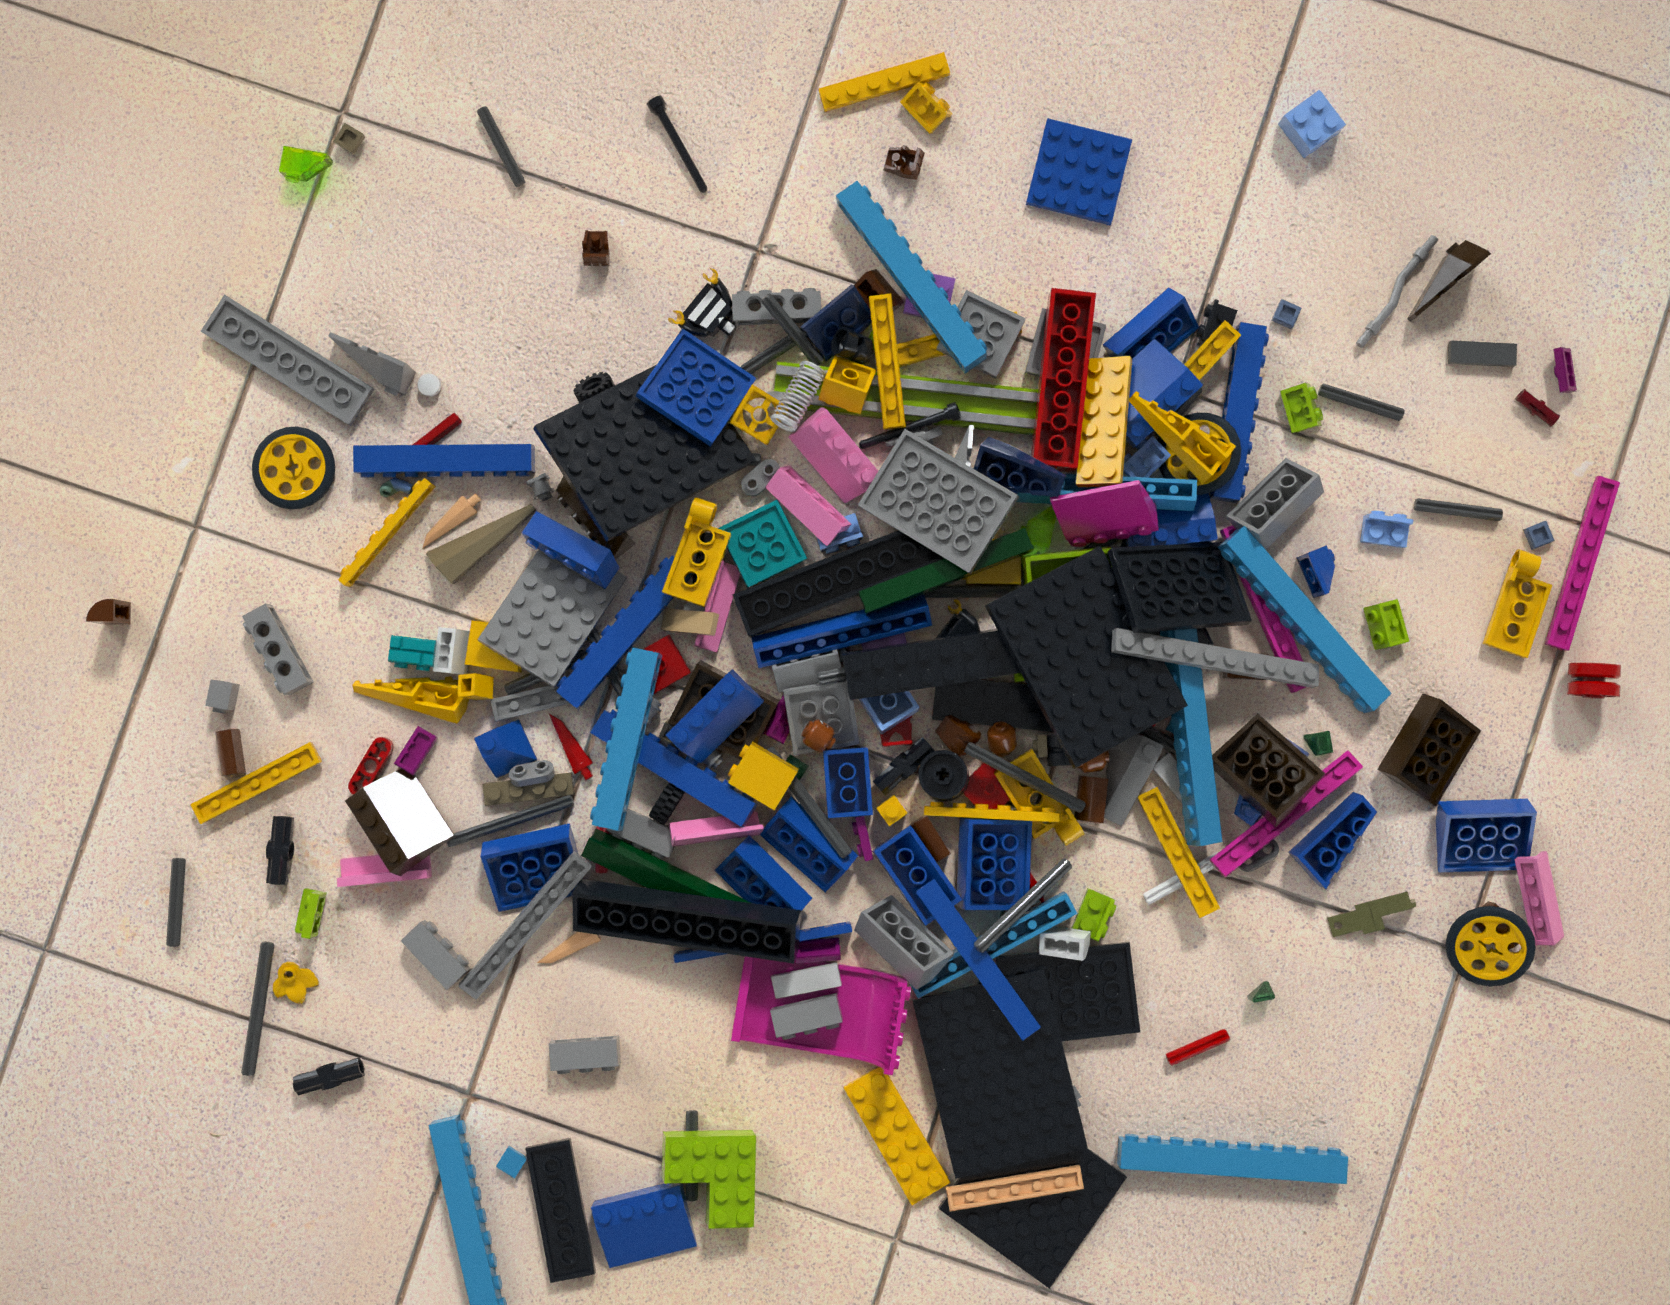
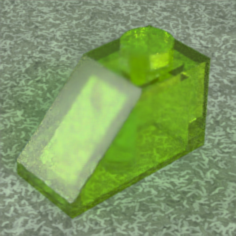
(302, 164)
(1041, 528)

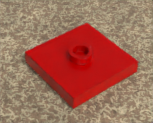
(672, 663)
(985, 788)

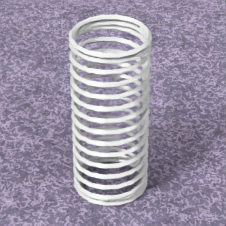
(811, 373)

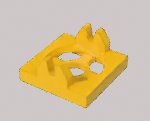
(738, 421)

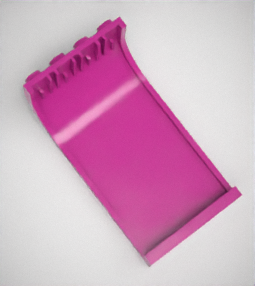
(869, 1006)

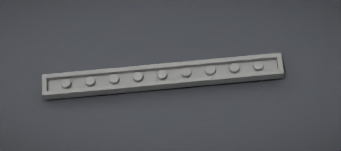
(1214, 658)

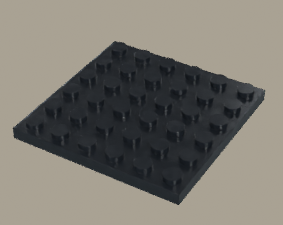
(1047, 1229)

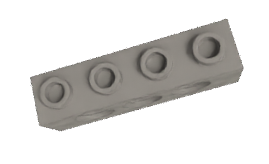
(744, 316)
(298, 676)

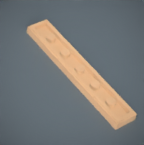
(1014, 1188)

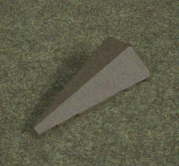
(463, 553)

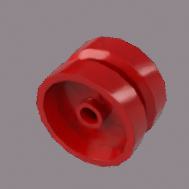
(1594, 680)

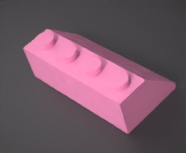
(834, 455)

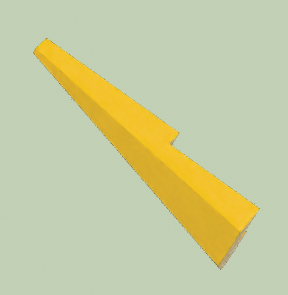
(1194, 447)
(422, 695)

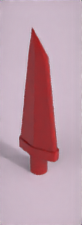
(575, 754)

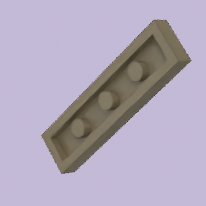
(506, 792)

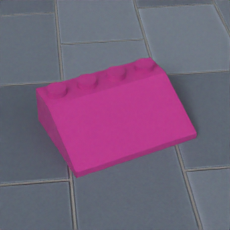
(1105, 513)

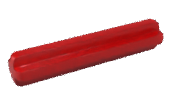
(440, 430)
(1197, 1047)

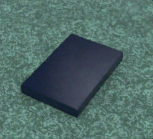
(846, 311)

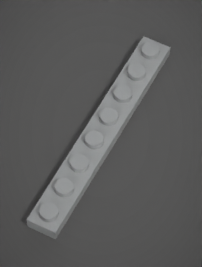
(525, 925)

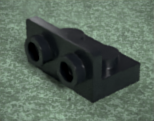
(1215, 315)

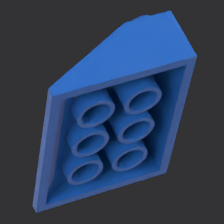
(1160, 379)
(1181, 526)
(1483, 834)
(993, 862)
(525, 863)
(644, 1223)

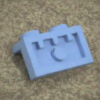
(1146, 459)
(1385, 530)
(850, 537)

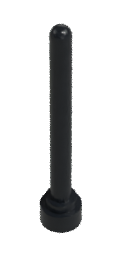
(657, 106)
(951, 412)

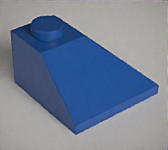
(1318, 570)
(505, 748)

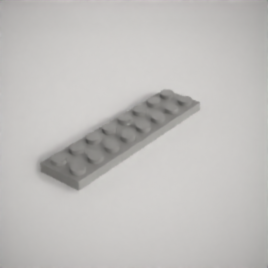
(287, 360)

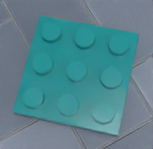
(763, 544)

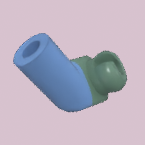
(395, 485)

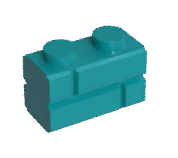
(412, 652)

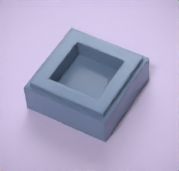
(1286, 314)
(1538, 535)

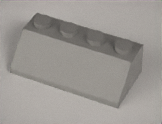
(1277, 501)
(903, 941)

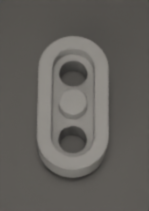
(760, 477)
(531, 773)

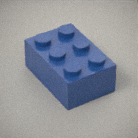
(847, 782)

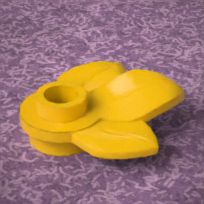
(295, 985)

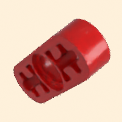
(380, 764)

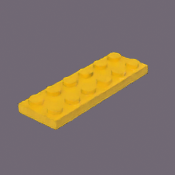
(1104, 422)
(897, 1135)

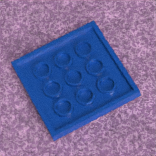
(1079, 171)
(695, 387)

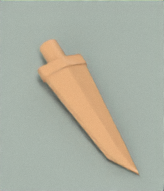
(454, 516)
(573, 944)

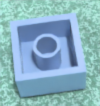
(1311, 124)
(890, 709)

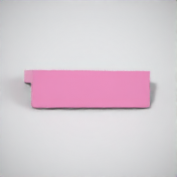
(807, 504)
(720, 603)
(712, 830)
(373, 870)
(1540, 898)

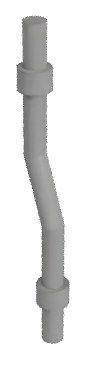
(1418, 256)

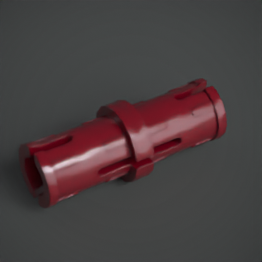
(1537, 407)

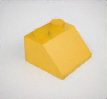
(847, 384)

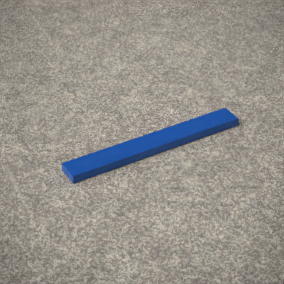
(805, 934)
(980, 963)

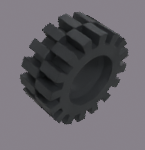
(592, 386)
(666, 803)

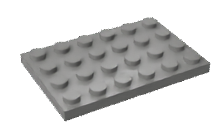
(938, 501)
(548, 617)

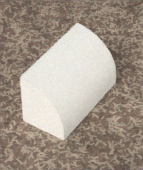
(451, 651)
(1065, 943)

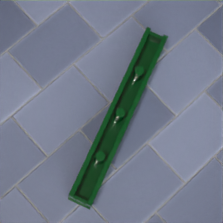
(942, 573)
(648, 869)

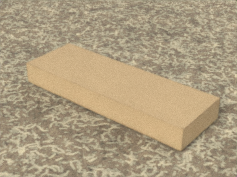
(689, 622)

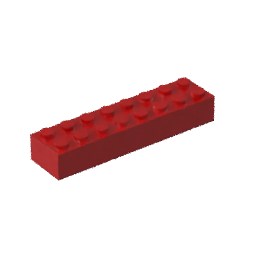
(1063, 378)

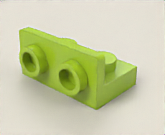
(1301, 407)
(1386, 624)
(310, 913)
(1094, 914)

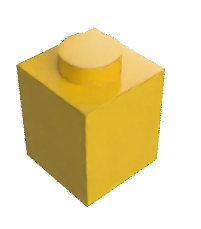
(475, 686)
(891, 810)

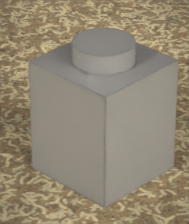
(222, 696)

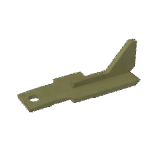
(1369, 914)

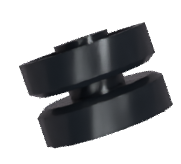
(934, 766)

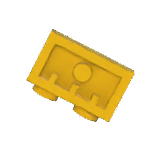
(926, 106)

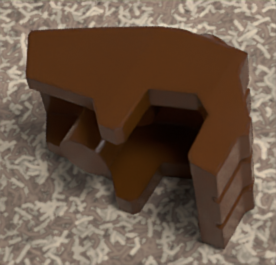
(904, 162)
(595, 248)
(956, 734)

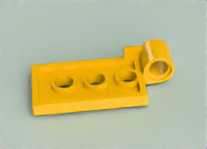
(698, 521)
(1520, 570)
(1068, 829)

